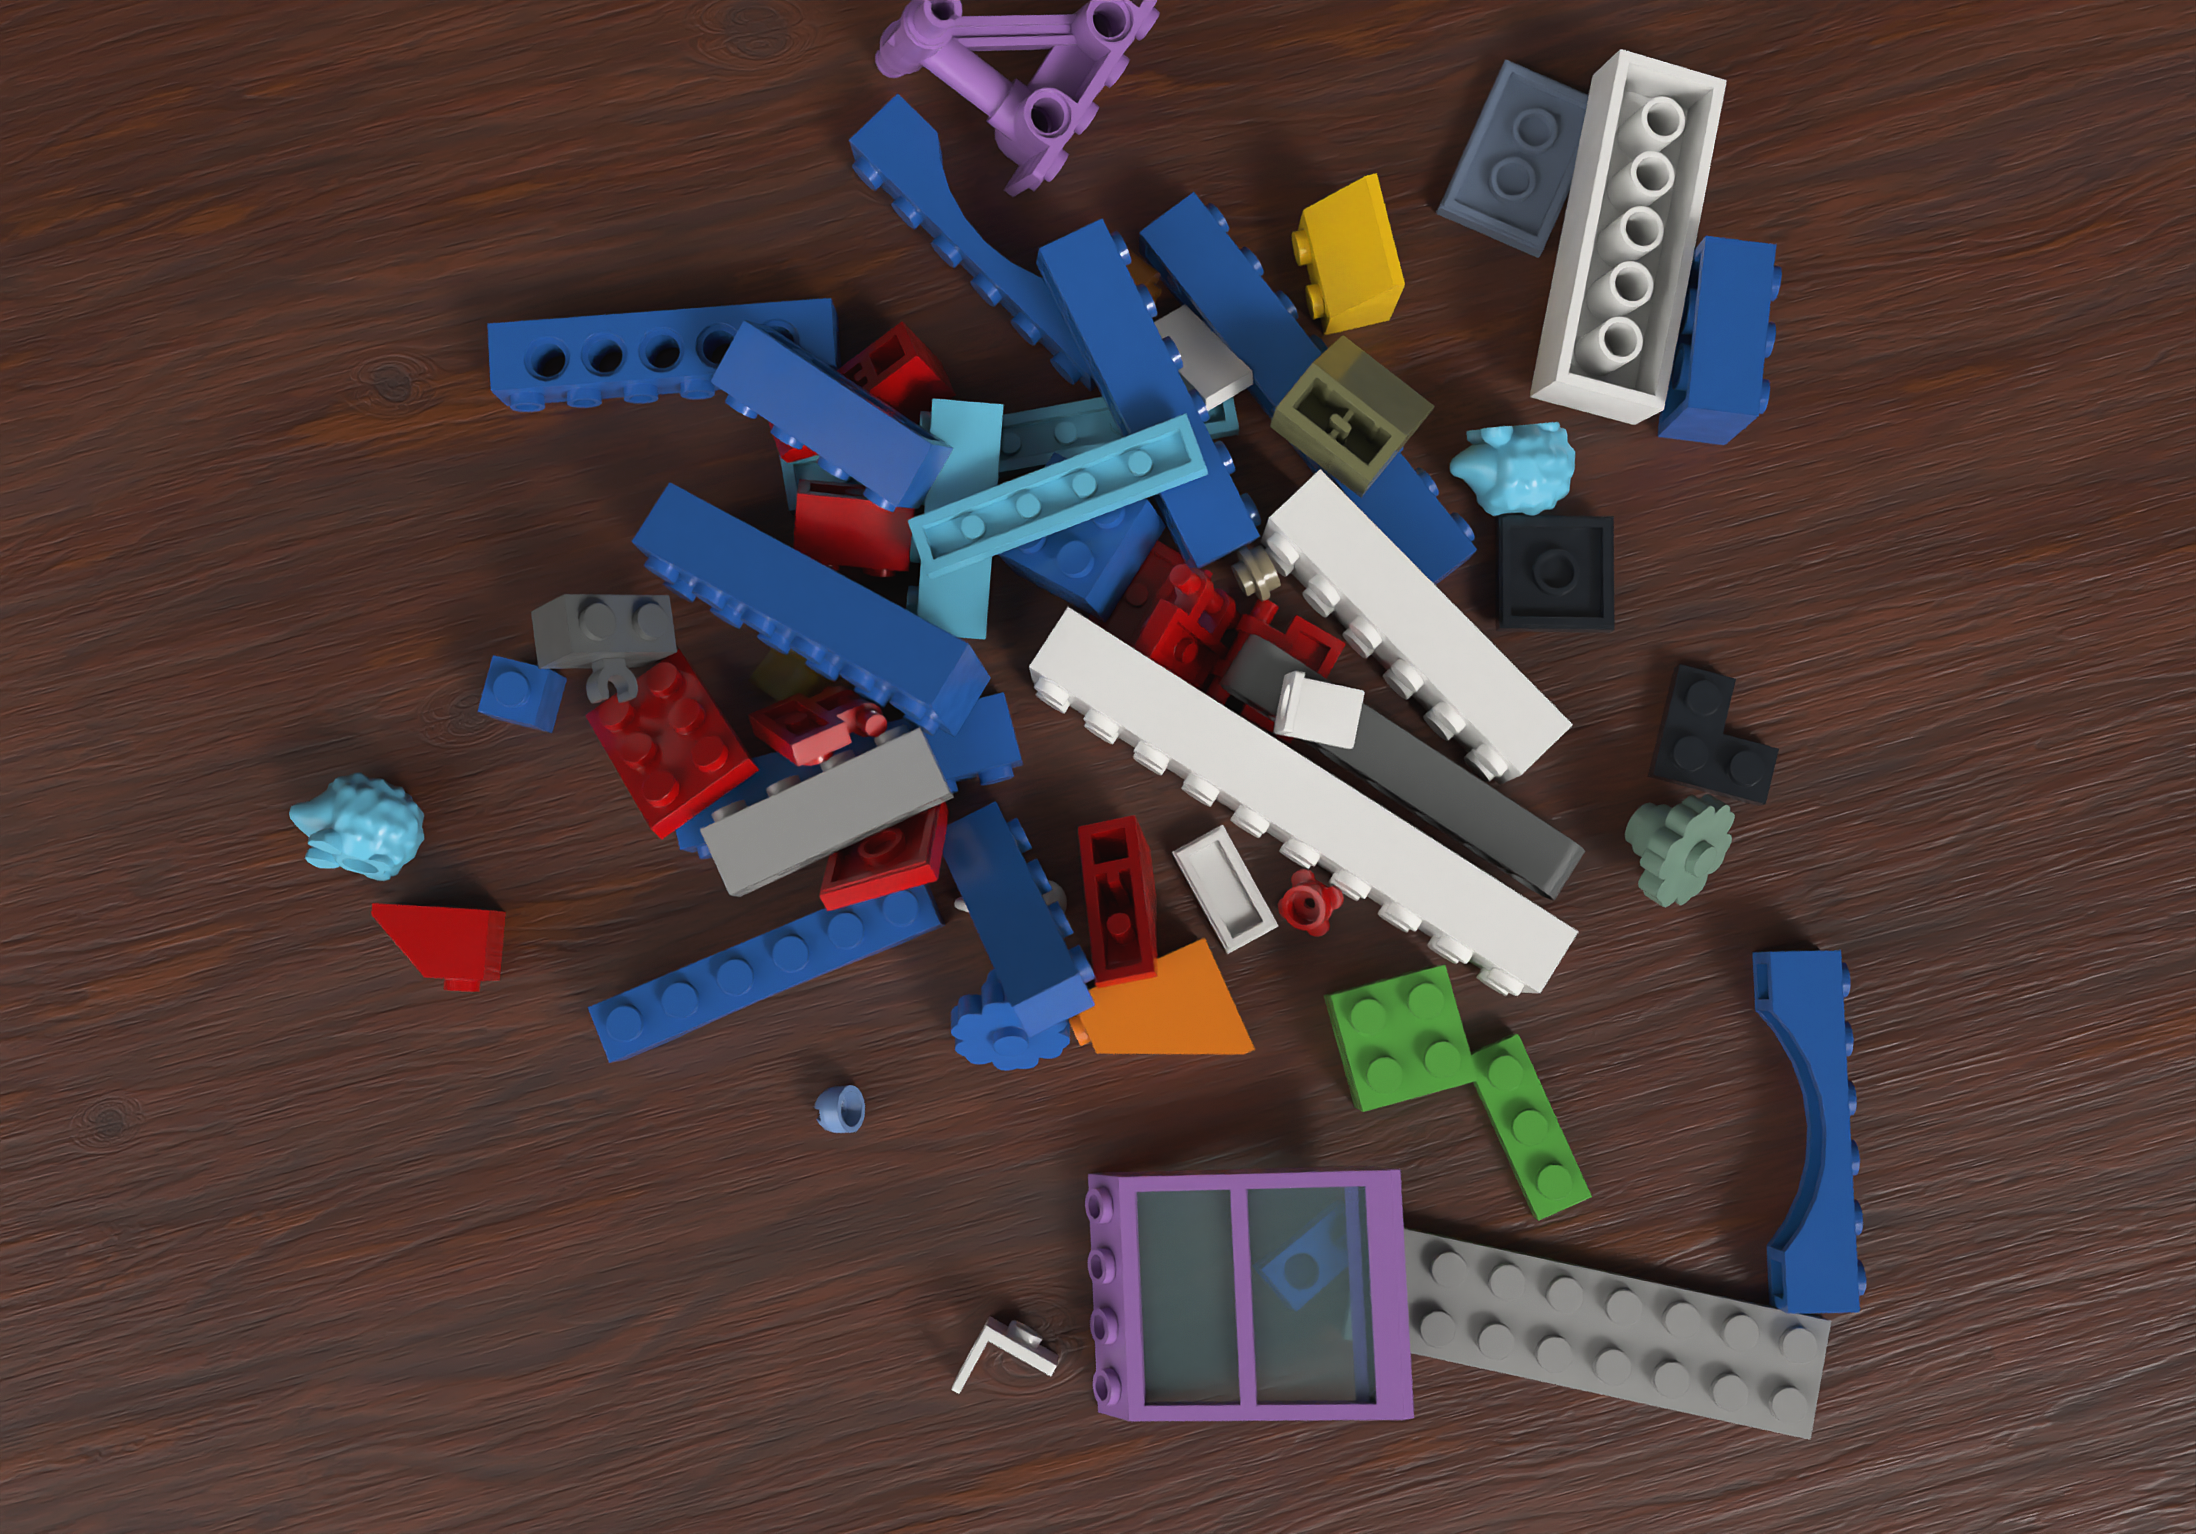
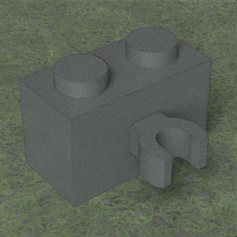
(606, 636)

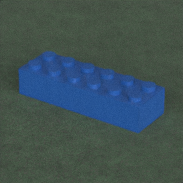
(812, 611)

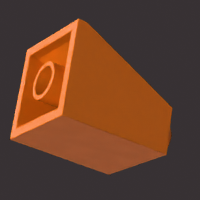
(1174, 1013)

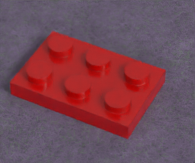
(671, 745)

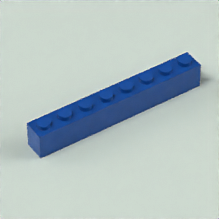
(1261, 329)

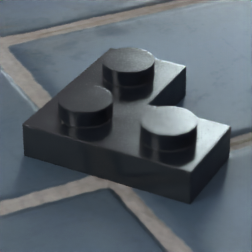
(1695, 750)

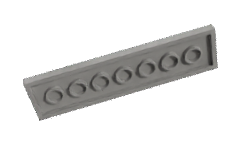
(1613, 1334)

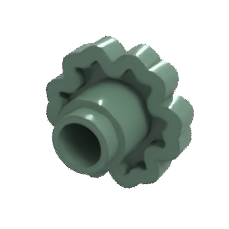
(1679, 846)

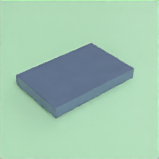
(1518, 160)

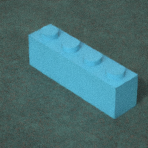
(959, 598)

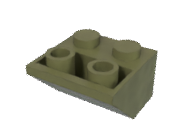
(1350, 415)

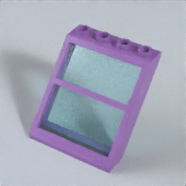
(1250, 1294)

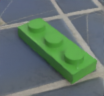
(1527, 1128)

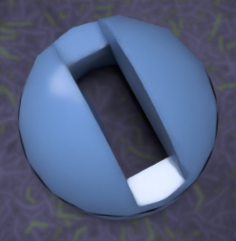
(841, 1109)

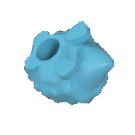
(1517, 467)
(361, 826)

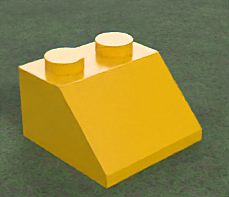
(1349, 258)

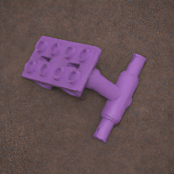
(1029, 119)

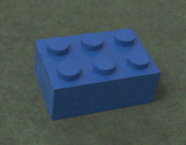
(1722, 342)

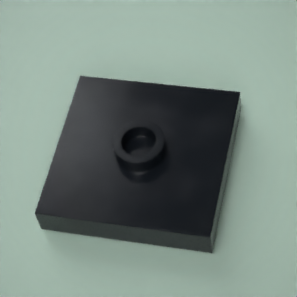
(1554, 573)

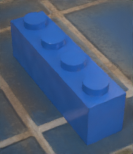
(831, 417)
(1014, 922)

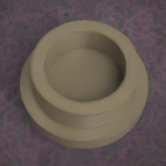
(1255, 572)

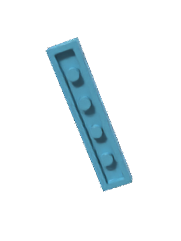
(1058, 496)

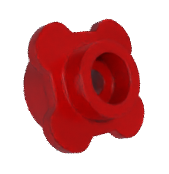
(1299, 914)

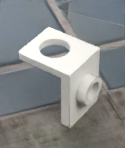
(1318, 711)
(1015, 1339)

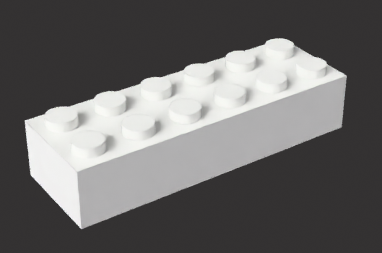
(1628, 238)
(1411, 631)

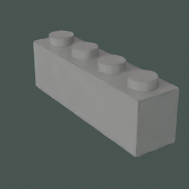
(825, 812)

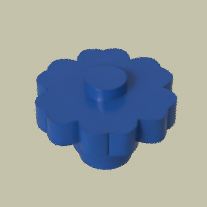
(991, 1031)

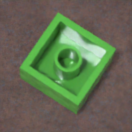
(1400, 1037)

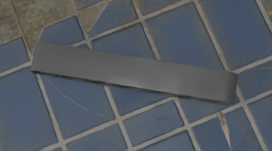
(1420, 779)

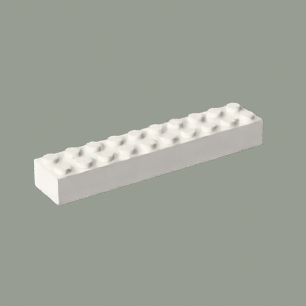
(1301, 806)

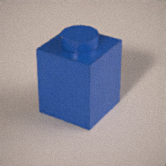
(522, 694)

